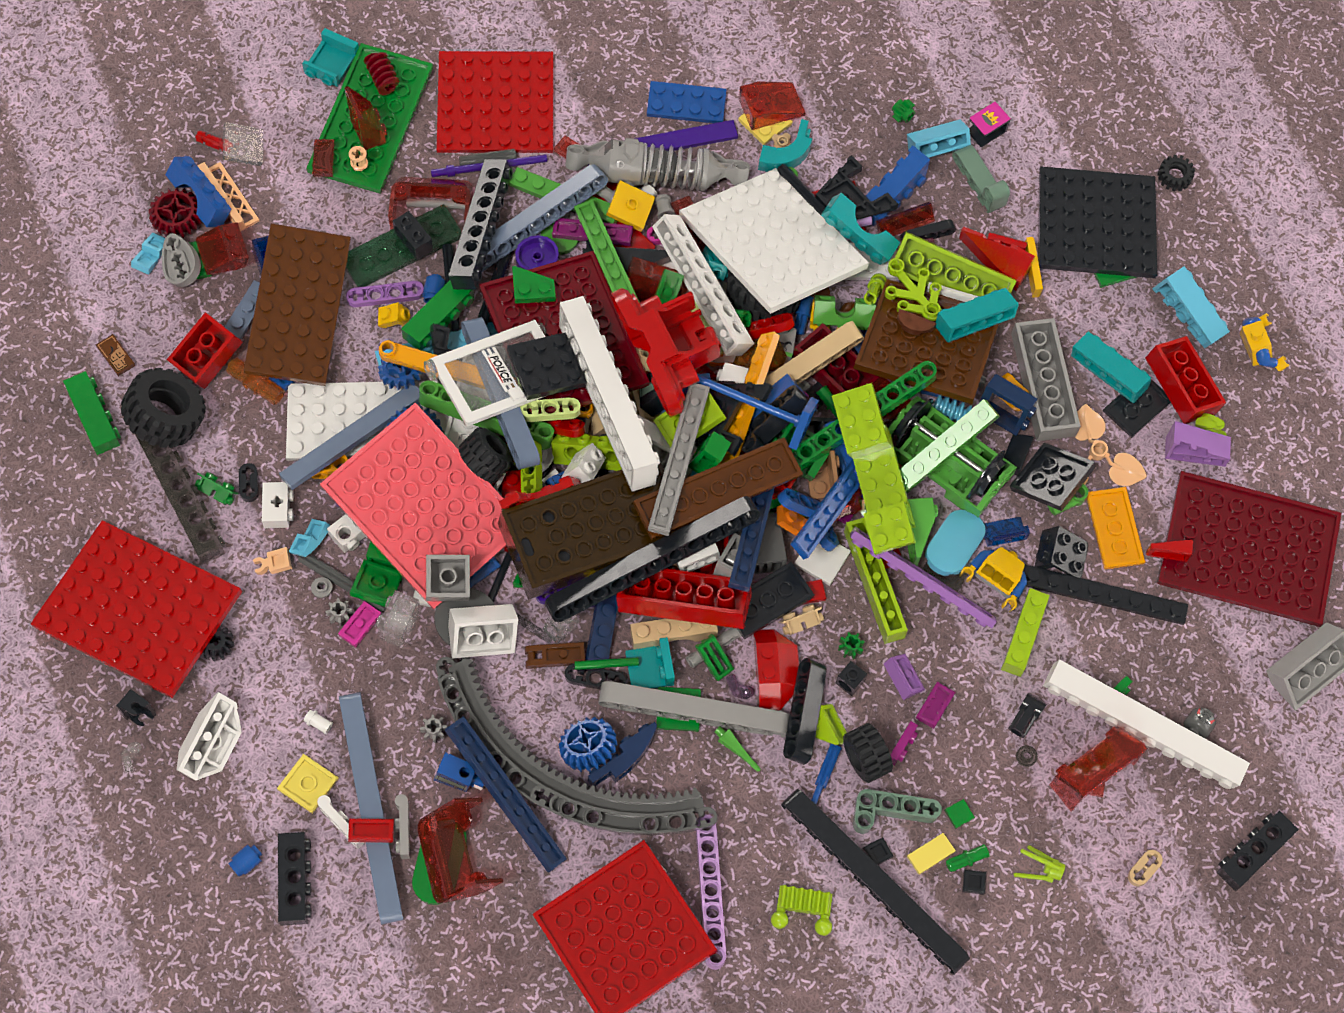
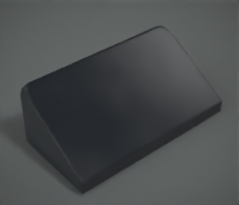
(1018, 450)

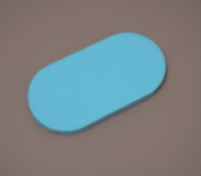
(955, 542)

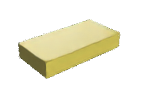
(931, 853)

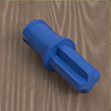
(803, 314)

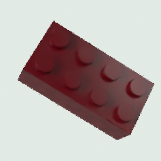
(839, 374)

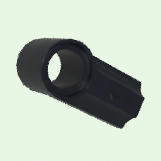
(1028, 713)

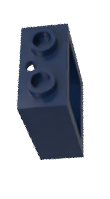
(1016, 397)

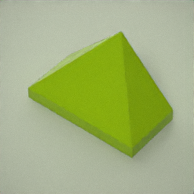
(830, 726)

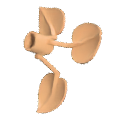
(1126, 468)

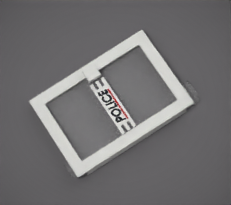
(482, 375)

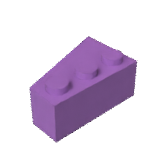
(1197, 445)

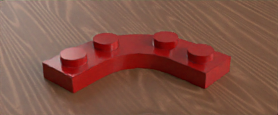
(515, 498)

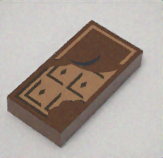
(115, 355)

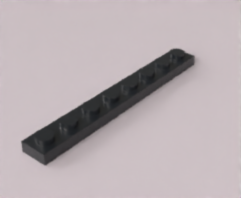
(1105, 595)

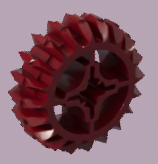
(167, 206)

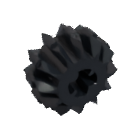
(225, 643)

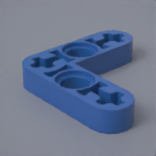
(806, 506)

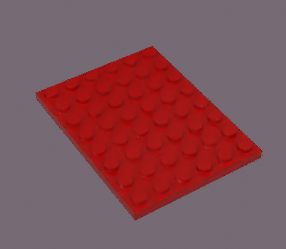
(136, 608)

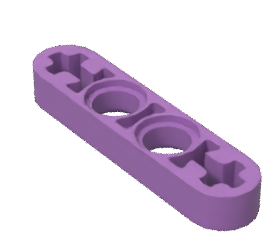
(384, 290)

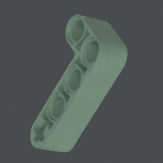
(990, 193)
(898, 801)

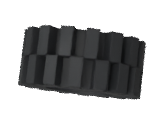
(1177, 163)

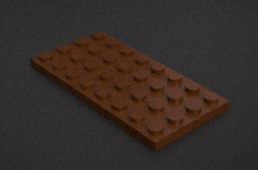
(297, 305)

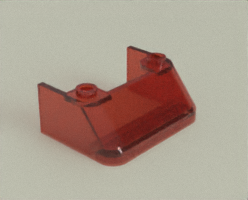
(458, 190)
(1097, 766)
(447, 853)

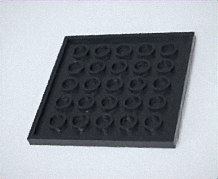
(1097, 222)

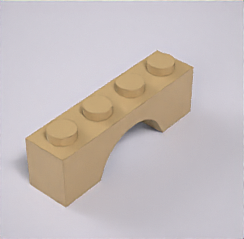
(648, 633)

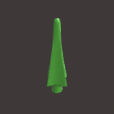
(729, 740)

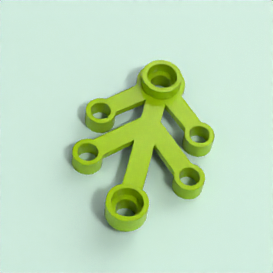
(914, 293)

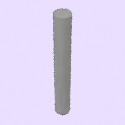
(433, 203)

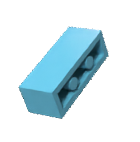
(940, 138)

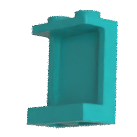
(331, 58)

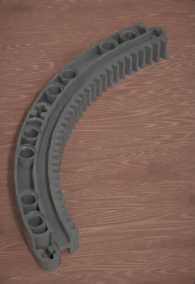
(616, 812)

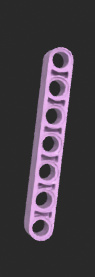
(711, 880)

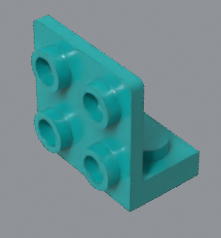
(654, 666)

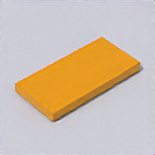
(1115, 528)

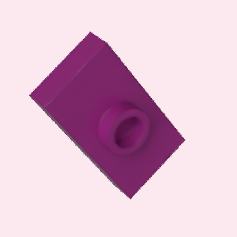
(935, 705)

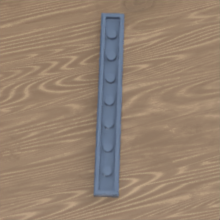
(349, 437)

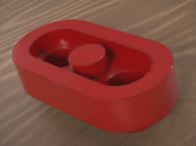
(569, 427)

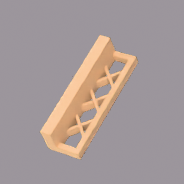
(233, 215)

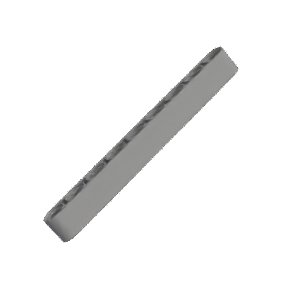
(687, 707)

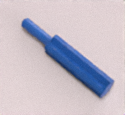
(826, 770)

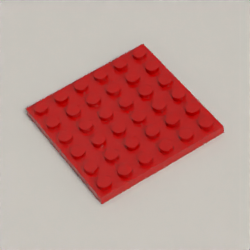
(495, 101)
(624, 932)

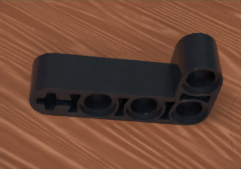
(767, 426)

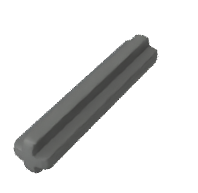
(480, 157)

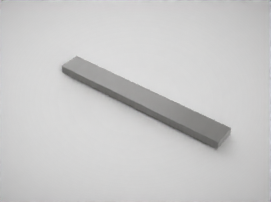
(678, 459)

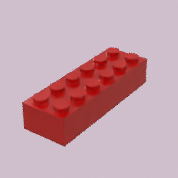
(687, 598)

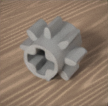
(334, 609)
(428, 726)

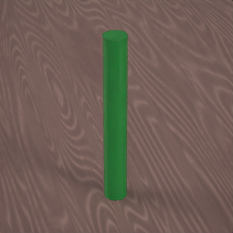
(606, 663)

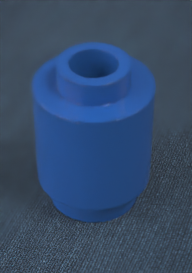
(432, 285)
(245, 860)

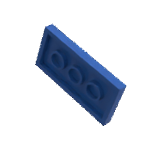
(686, 102)

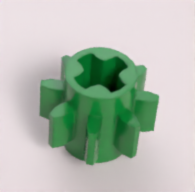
(903, 110)
(847, 649)

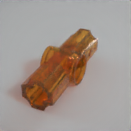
(258, 384)

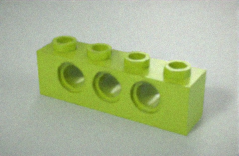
(565, 448)

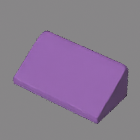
(903, 676)

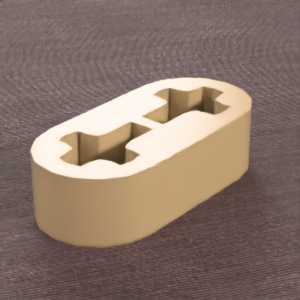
(1141, 865)

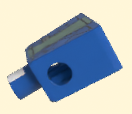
(449, 774)

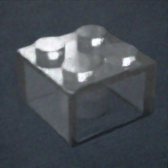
(399, 619)

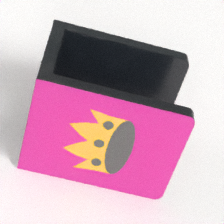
(988, 124)

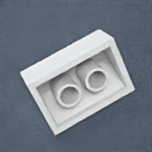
(482, 630)

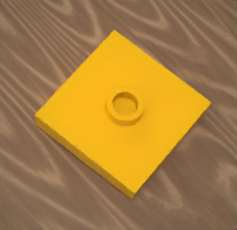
(630, 205)

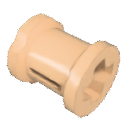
(356, 158)

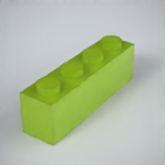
(1025, 632)

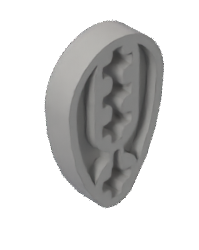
(182, 252)

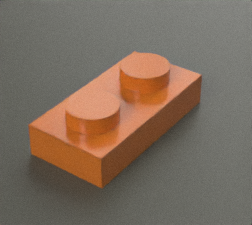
(790, 520)

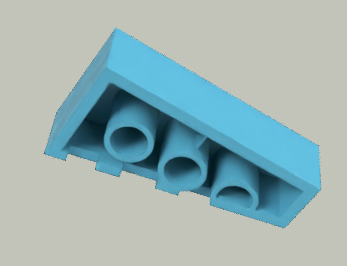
(1192, 307)

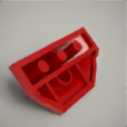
(775, 668)

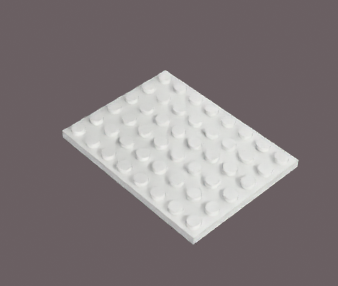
(773, 240)

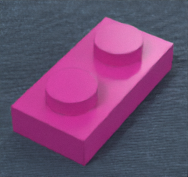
(359, 624)

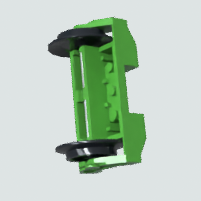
(967, 473)

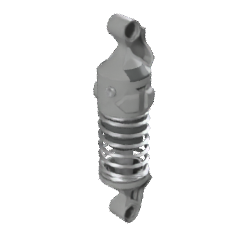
(639, 164)

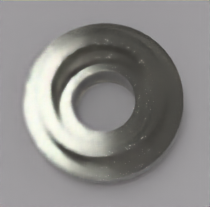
(1024, 761)

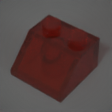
(222, 249)

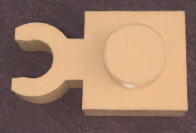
(276, 562)

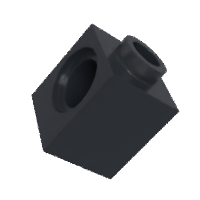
(851, 678)

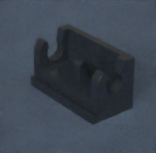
(133, 706)

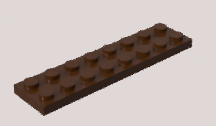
(725, 483)

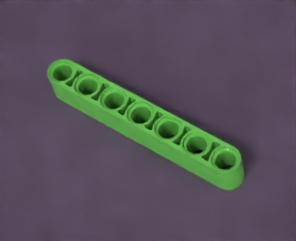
(434, 396)

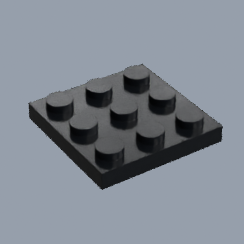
(546, 366)
(1052, 476)

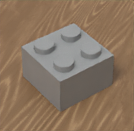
(447, 577)

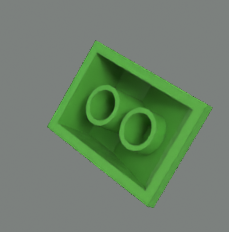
(924, 517)

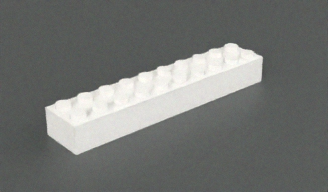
(609, 394)

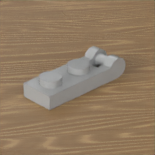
(402, 825)

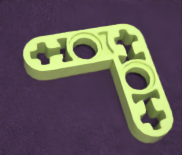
(557, 415)

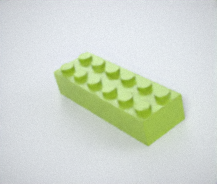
(949, 268)

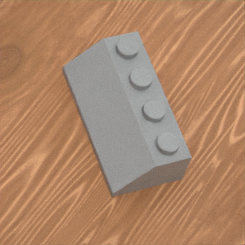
(1309, 666)

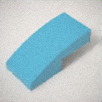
(149, 255)
(306, 543)

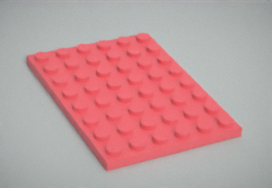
(418, 499)

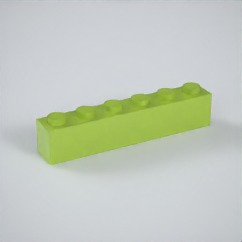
(877, 587)

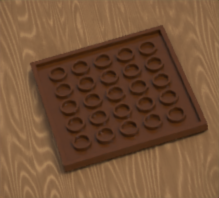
(893, 352)

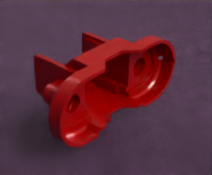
(672, 338)

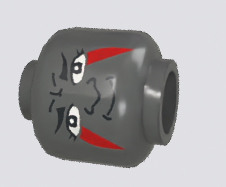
(1200, 722)

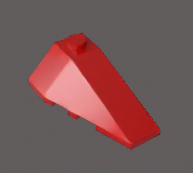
(1007, 260)

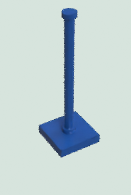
(801, 421)

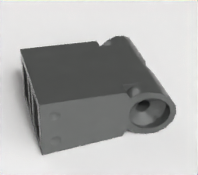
(772, 548)

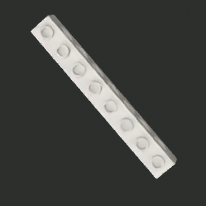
(703, 284)

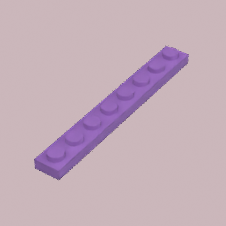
(929, 582)

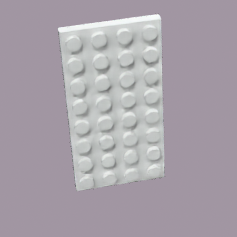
(321, 412)

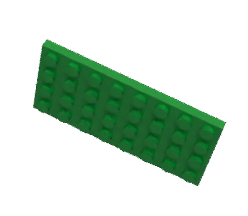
(395, 112)

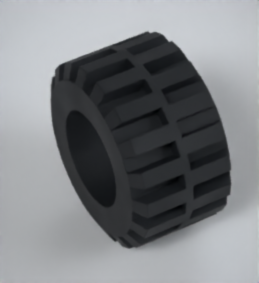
(486, 454)
(867, 752)

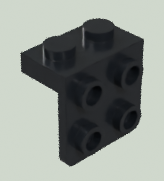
(1061, 550)

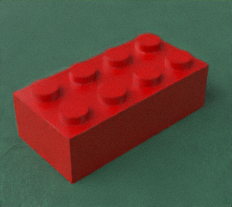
(1185, 379)

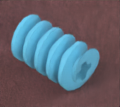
(951, 409)

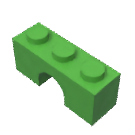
(826, 312)

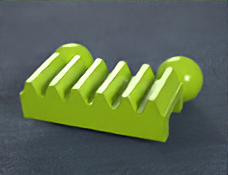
(804, 902)

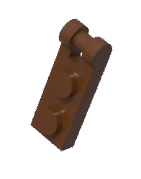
(554, 655)

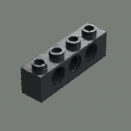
(1282, 830)
(288, 844)

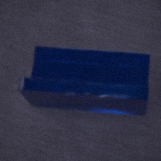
(1005, 531)

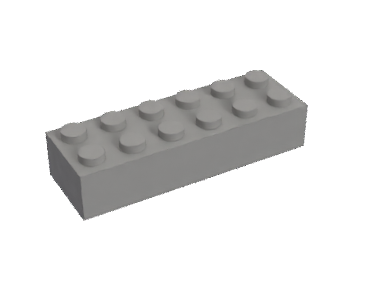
(1046, 378)

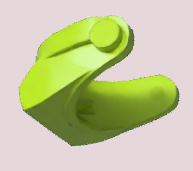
(1210, 423)

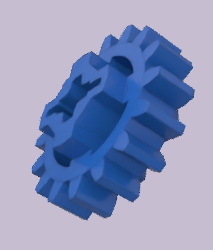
(391, 375)

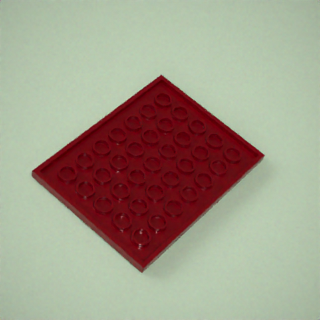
(572, 279)
(1252, 548)

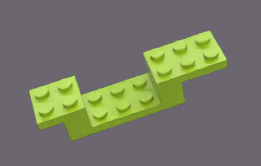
(877, 468)

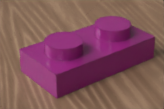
(908, 736)

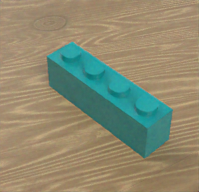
(976, 314)
(1111, 367)

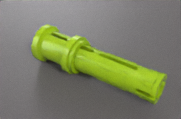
(875, 288)

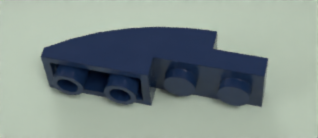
(631, 750)

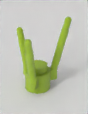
(1052, 867)

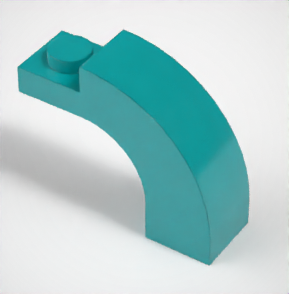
(790, 155)

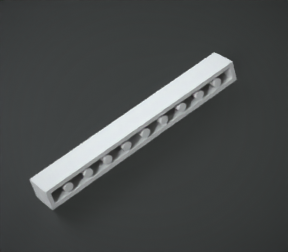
(1146, 724)

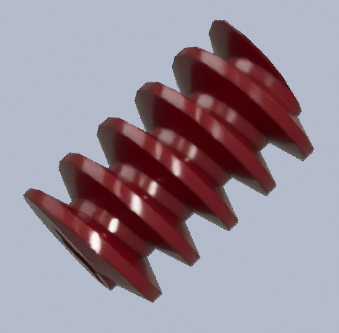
(381, 72)

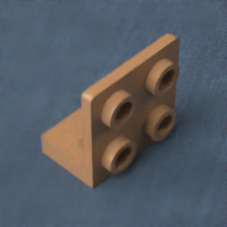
(825, 477)

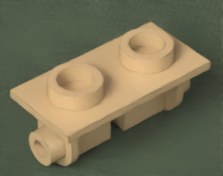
(793, 621)

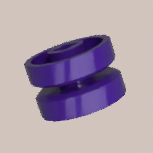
(536, 252)

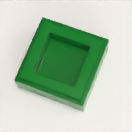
(959, 814)

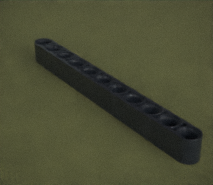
(652, 559)
(881, 886)

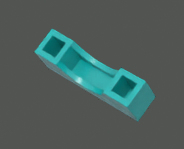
(841, 215)

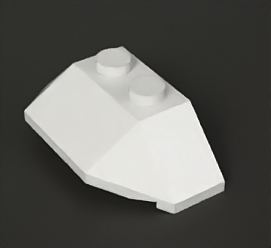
(210, 739)

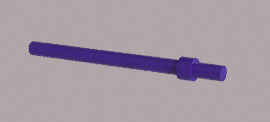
(451, 170)

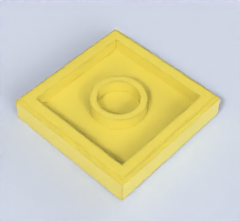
(307, 783)

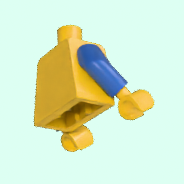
(1258, 343)
(1002, 570)

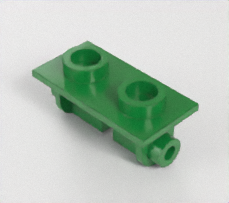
(209, 483)

